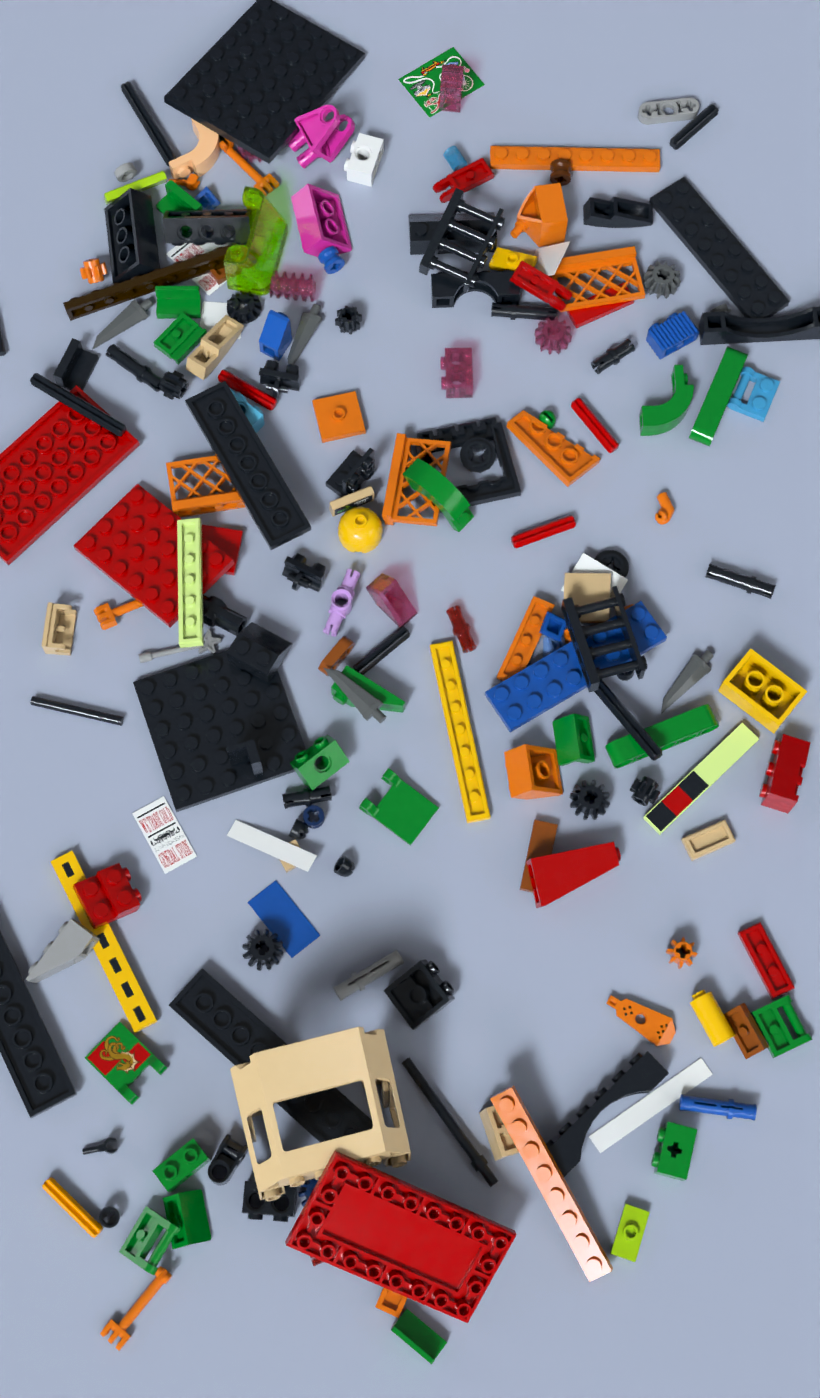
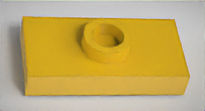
(509, 260)

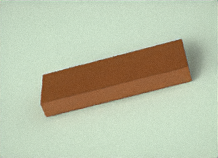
(540, 844)

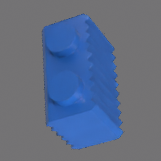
(672, 334)

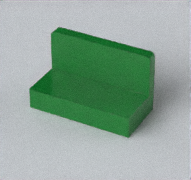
(177, 200)
(178, 299)
(573, 739)
(190, 1214)
(419, 1336)

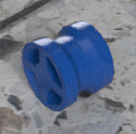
(331, 260)

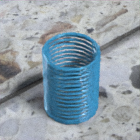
(454, 158)

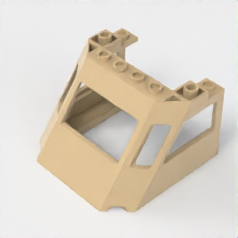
(311, 1068)

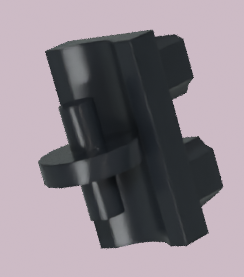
(277, 380)
(302, 574)

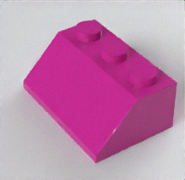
(320, 220)

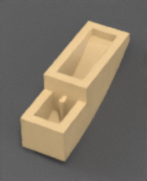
(213, 347)

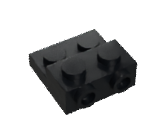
(420, 993)

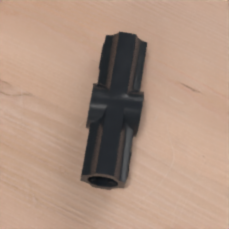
(217, 613)

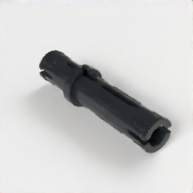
(522, 311)
(141, 372)
(741, 581)

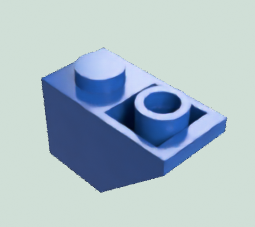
(275, 335)

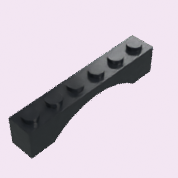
(732, 329)
(639, 1079)

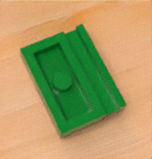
(180, 338)

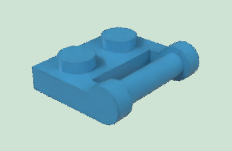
(760, 398)

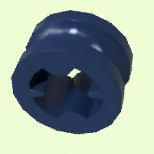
(313, 808)

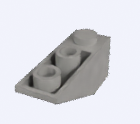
(68, 948)

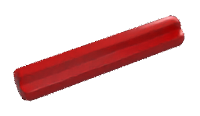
(248, 390)
(594, 425)
(543, 531)

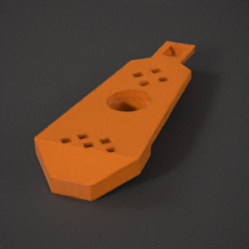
(652, 1022)

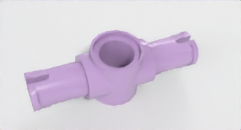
(343, 592)

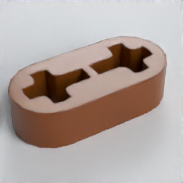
(337, 655)

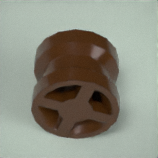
(560, 172)

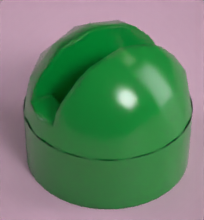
(543, 417)

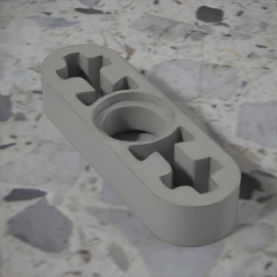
(674, 104)

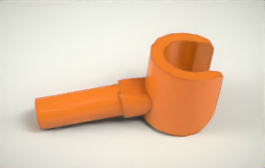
(191, 183)

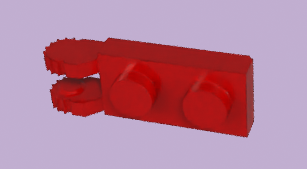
(464, 179)
(540, 285)

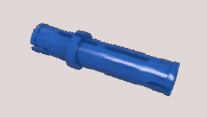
(718, 1107)

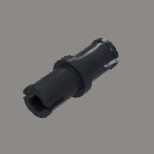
(613, 356)
(307, 797)

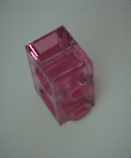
(451, 88)
(461, 372)

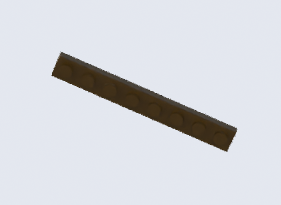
(145, 284)

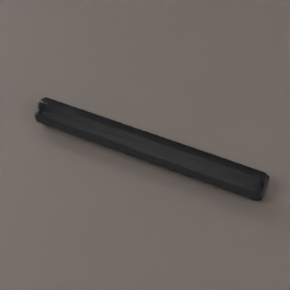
(148, 122)
(78, 404)
(628, 721)

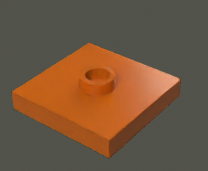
(338, 416)

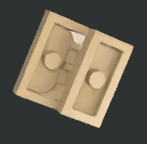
(586, 589)

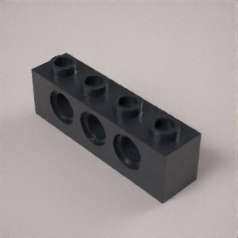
(196, 219)

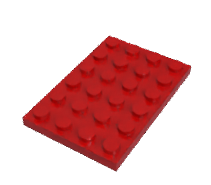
(140, 552)

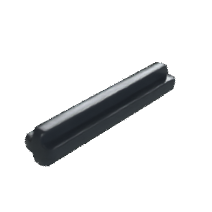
(693, 126)
(381, 650)

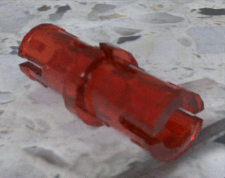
(461, 629)

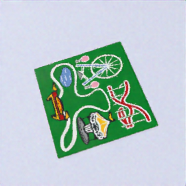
(425, 81)

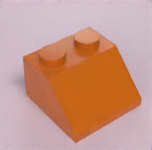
(533, 772)

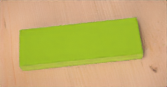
(140, 185)

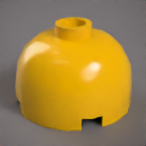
(360, 530)

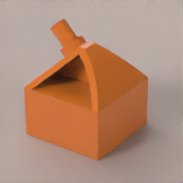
(543, 216)

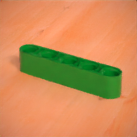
(718, 396)
(665, 734)

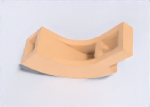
(201, 158)

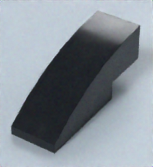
(617, 213)

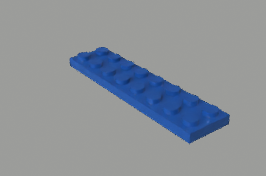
(560, 674)

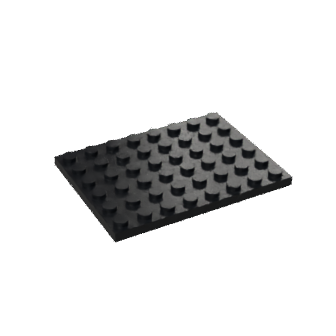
(264, 78)

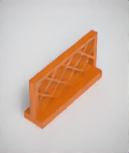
(592, 265)
(397, 481)
(201, 504)

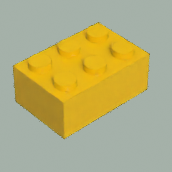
(762, 690)

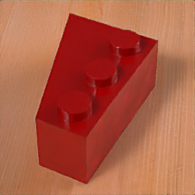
(784, 773)

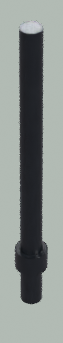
(478, 1162)

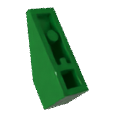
(389, 700)

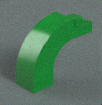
(665, 417)
(441, 492)

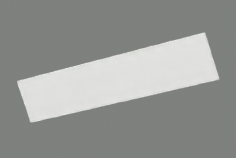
(272, 845)

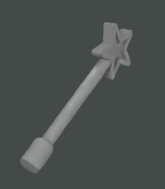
(209, 643)

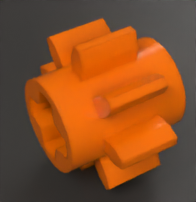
(93, 270)
(687, 949)

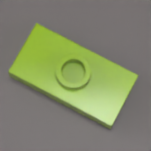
(629, 1233)

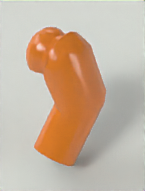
(666, 510)

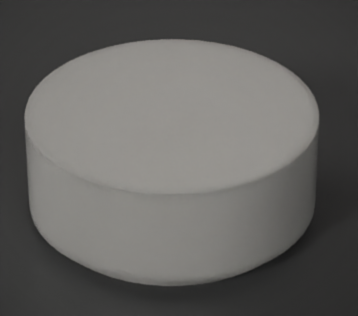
(125, 172)

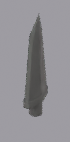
(127, 318)
(305, 330)
(691, 674)
(361, 699)

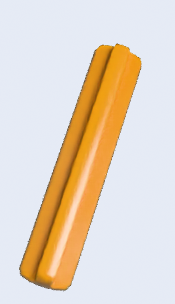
(72, 1207)

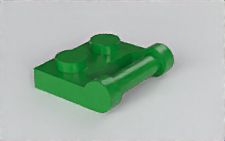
(774, 1029)
(144, 1236)

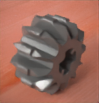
(661, 279)

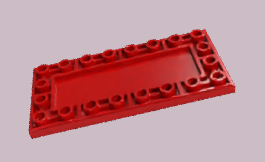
(400, 1237)

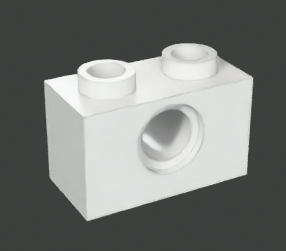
(366, 148)

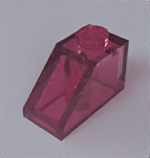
(391, 599)

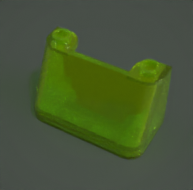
(253, 265)

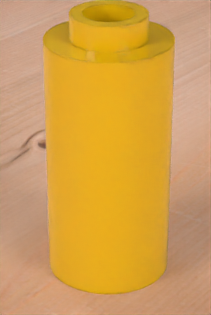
(711, 1017)

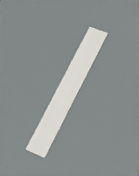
(650, 1105)

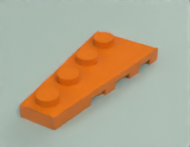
(559, 455)

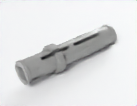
(360, 980)

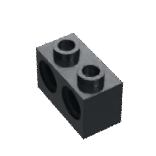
(268, 1207)

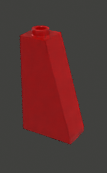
(568, 870)

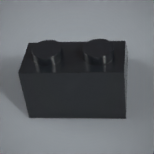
(258, 651)

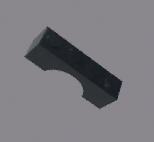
(447, 289)

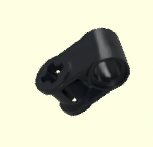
(227, 1159)

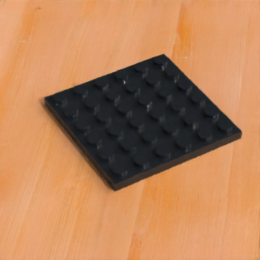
(203, 711)

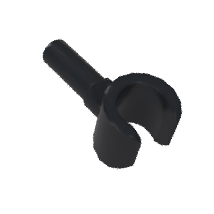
(100, 1148)

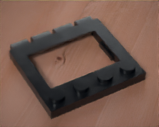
(486, 490)

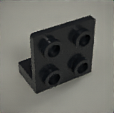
(352, 473)

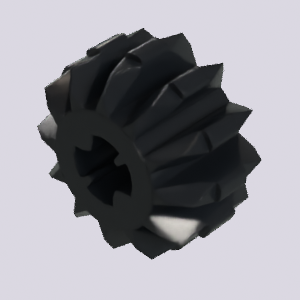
(596, 793)
(271, 945)

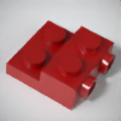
(108, 895)

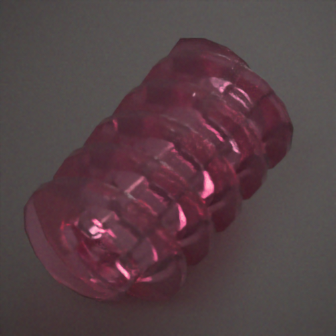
(293, 286)

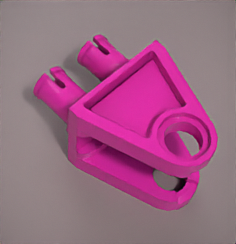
(322, 136)

